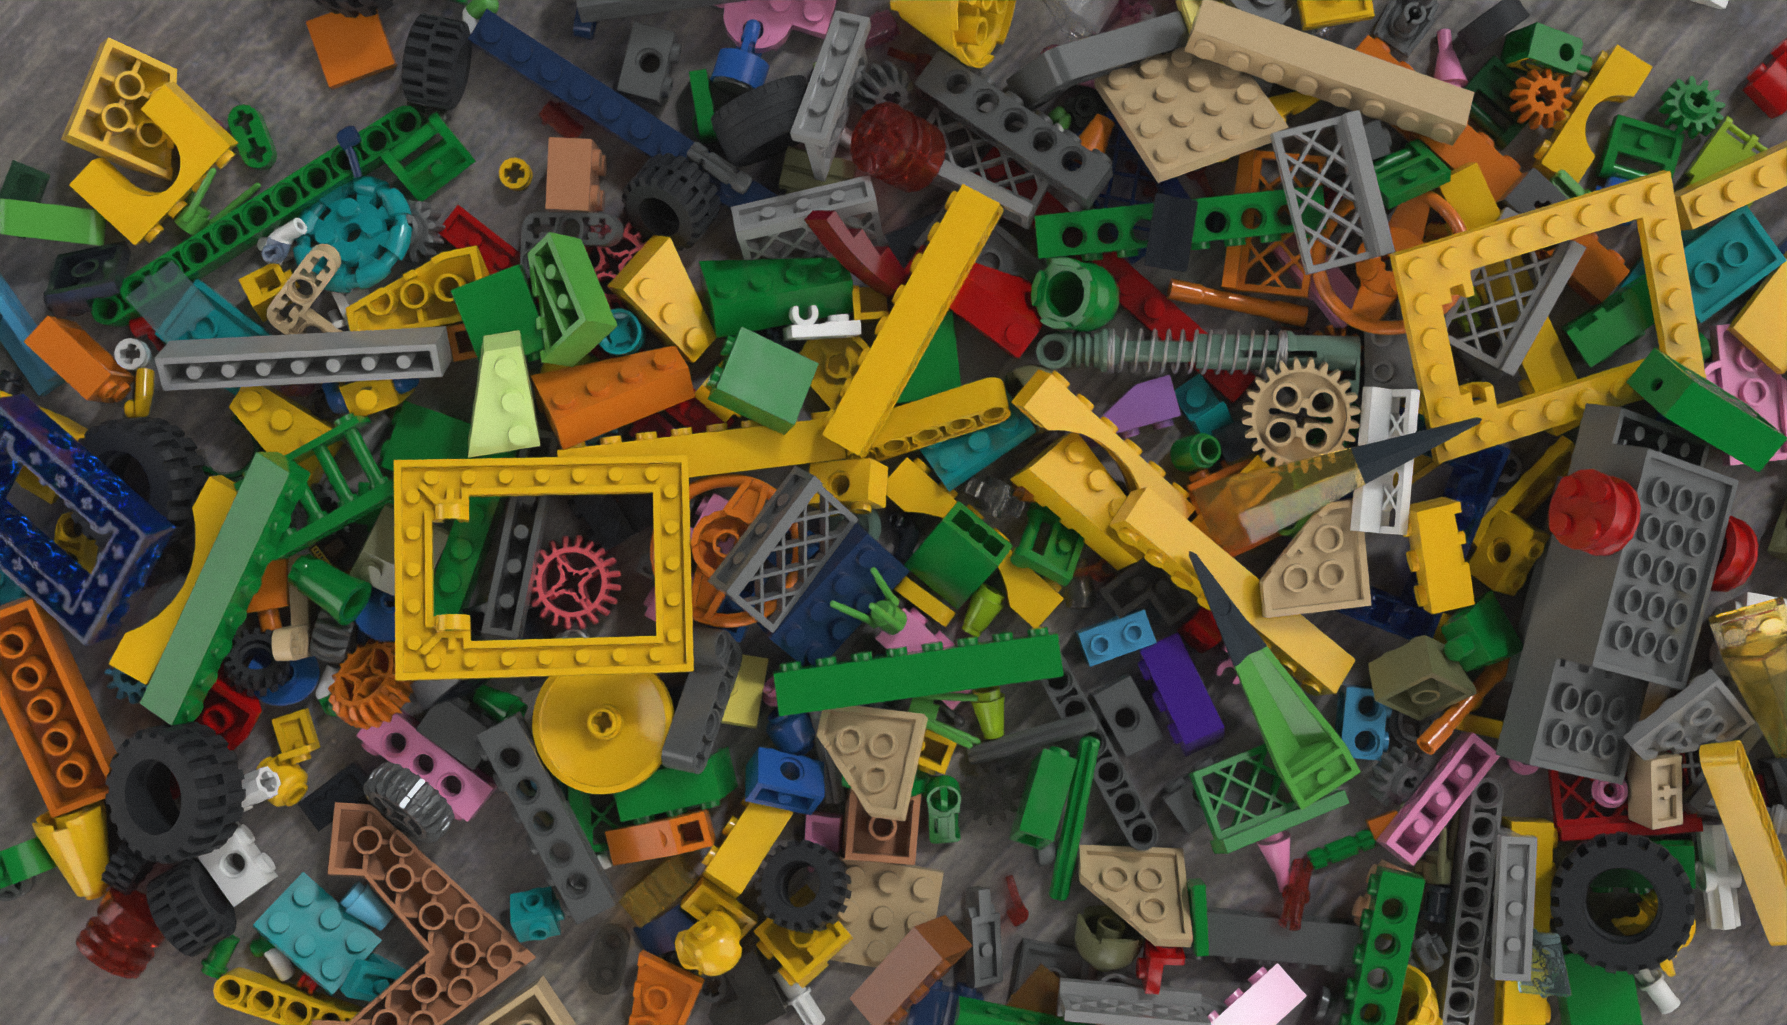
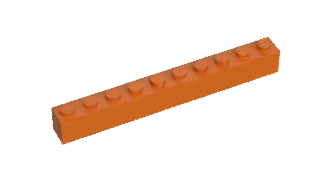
(1598, 268)

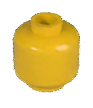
(292, 780)

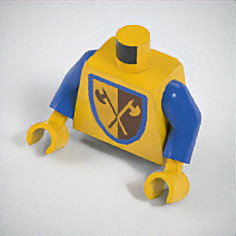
(367, 396)

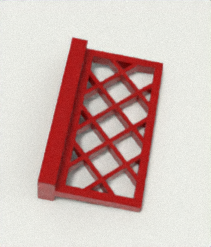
(1587, 828)

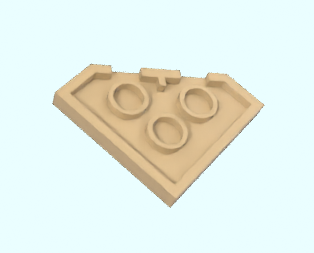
(1319, 568)
(875, 754)
(1141, 888)

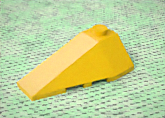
(421, 295)

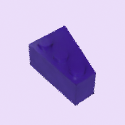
(1181, 695)

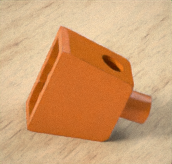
(271, 595)

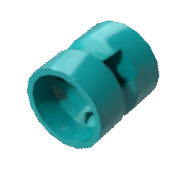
(627, 337)

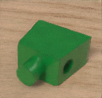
(1480, 634)

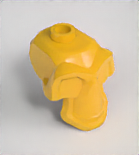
(710, 944)

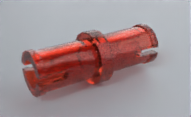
(1296, 894)

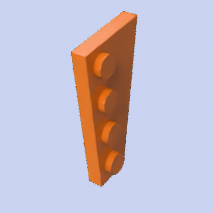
(663, 992)

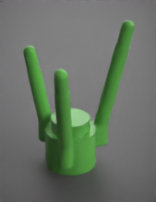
(196, 216)
(883, 614)
(925, 706)

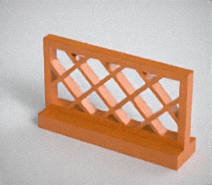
(1237, 257)

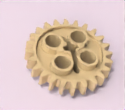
(1308, 383)

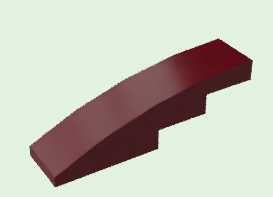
(853, 249)

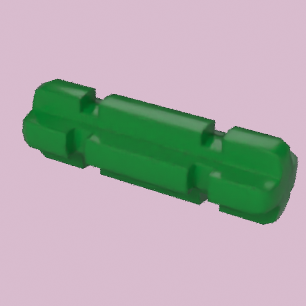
(1341, 849)

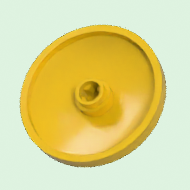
(602, 729)

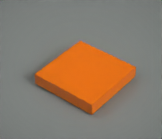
(350, 47)

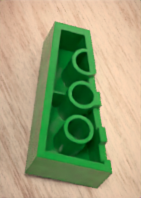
(763, 290)

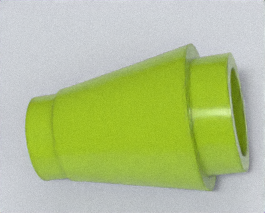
(982, 609)
(990, 711)

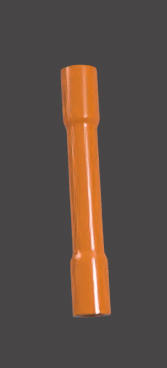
(1274, 310)
(1444, 726)

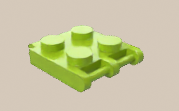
(1722, 152)

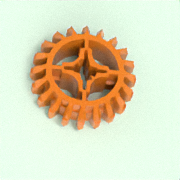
(367, 687)

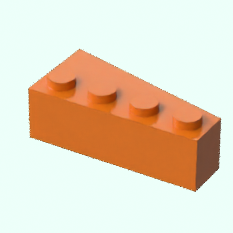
(611, 393)

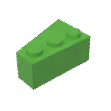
(570, 300)

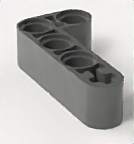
(702, 700)

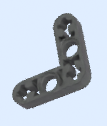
(559, 221)

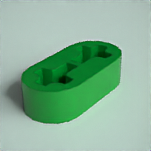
(245, 140)

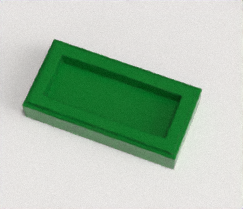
(1198, 915)

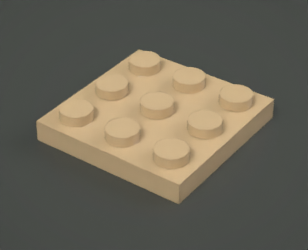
(885, 907)

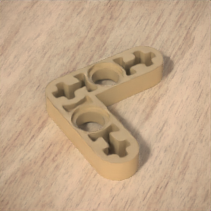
(301, 314)
(294, 641)

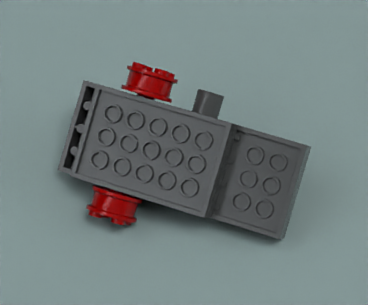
(1619, 590)

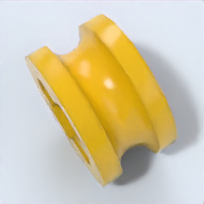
(509, 165)

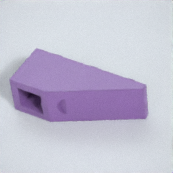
(1142, 405)

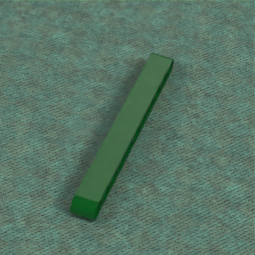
(277, 213)

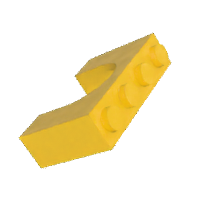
(200, 145)

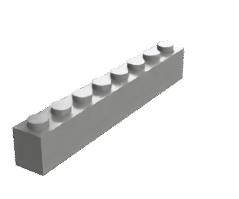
(304, 358)

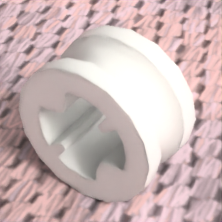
(127, 345)

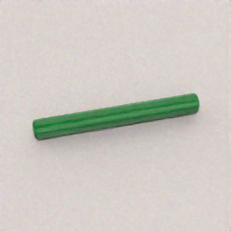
(1074, 818)

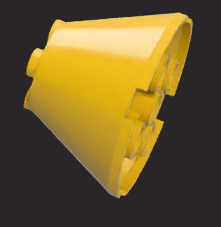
(960, 26)

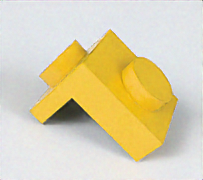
(295, 736)

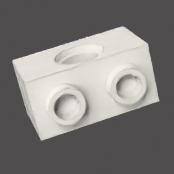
(235, 882)

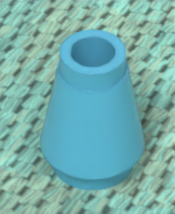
(366, 906)

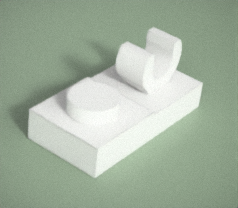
(836, 327)

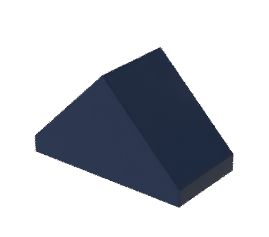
(660, 933)

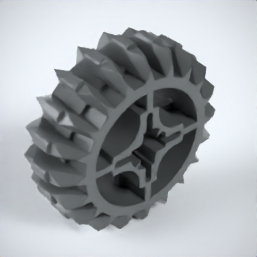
(408, 802)

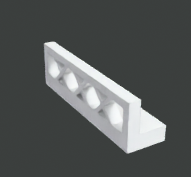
(1377, 498)

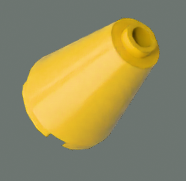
(78, 846)

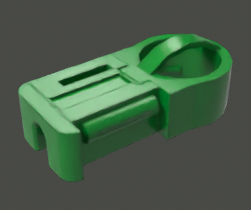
(703, 105)
(944, 812)

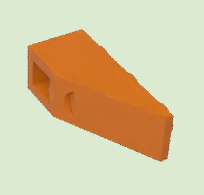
(661, 837)

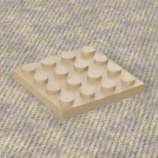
(1188, 111)

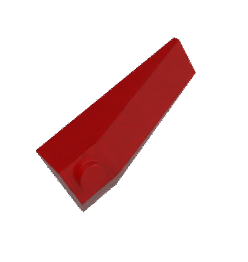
(996, 307)
(228, 714)

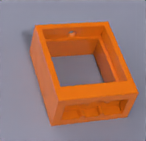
(80, 360)

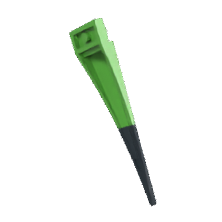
(1297, 736)

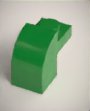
(24, 862)

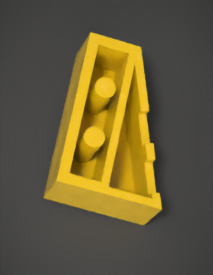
(664, 299)
(281, 424)
(1438, 556)
(744, 846)

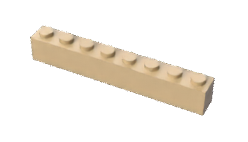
(1329, 72)

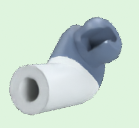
(281, 240)

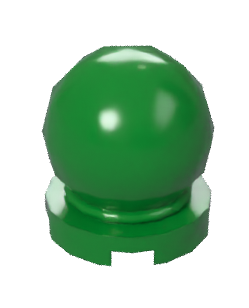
(1075, 295)

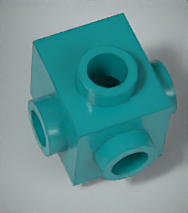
(535, 914)

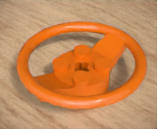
(1377, 286)
(718, 527)

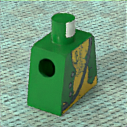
(1542, 49)

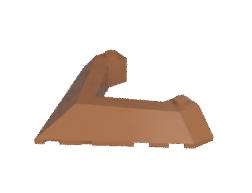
(462, 941)

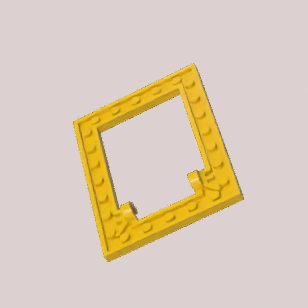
(1441, 268)
(441, 489)

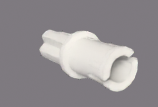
(1658, 990)
(801, 1001)

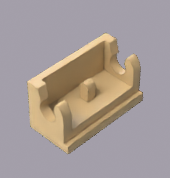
(1655, 790)

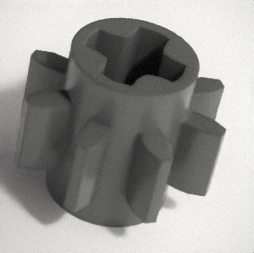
(1427, 951)

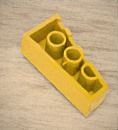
(1081, 493)

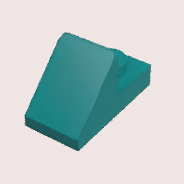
(1202, 406)
(370, 977)

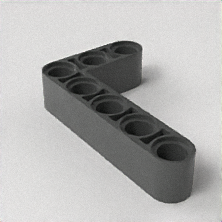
(1096, 57)

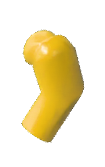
(143, 394)

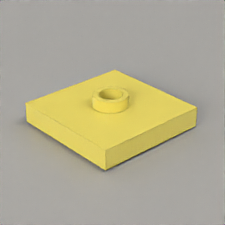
(747, 693)

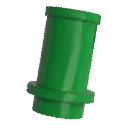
(219, 956)

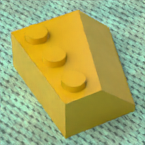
(110, 115)

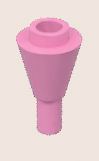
(1447, 63)
(1277, 853)

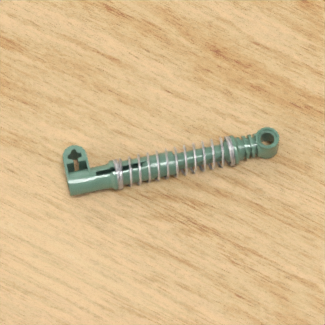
(1207, 351)

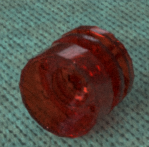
(897, 147)
(121, 935)

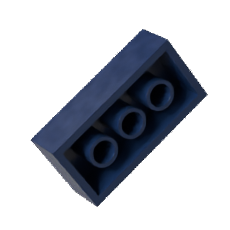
(815, 627)

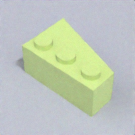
(503, 401)

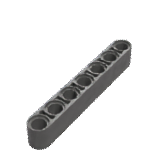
(1120, 782)

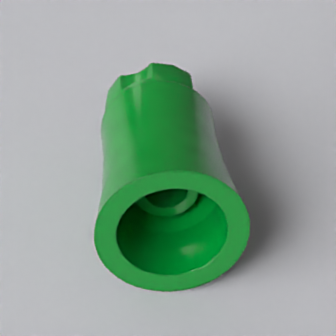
(330, 588)

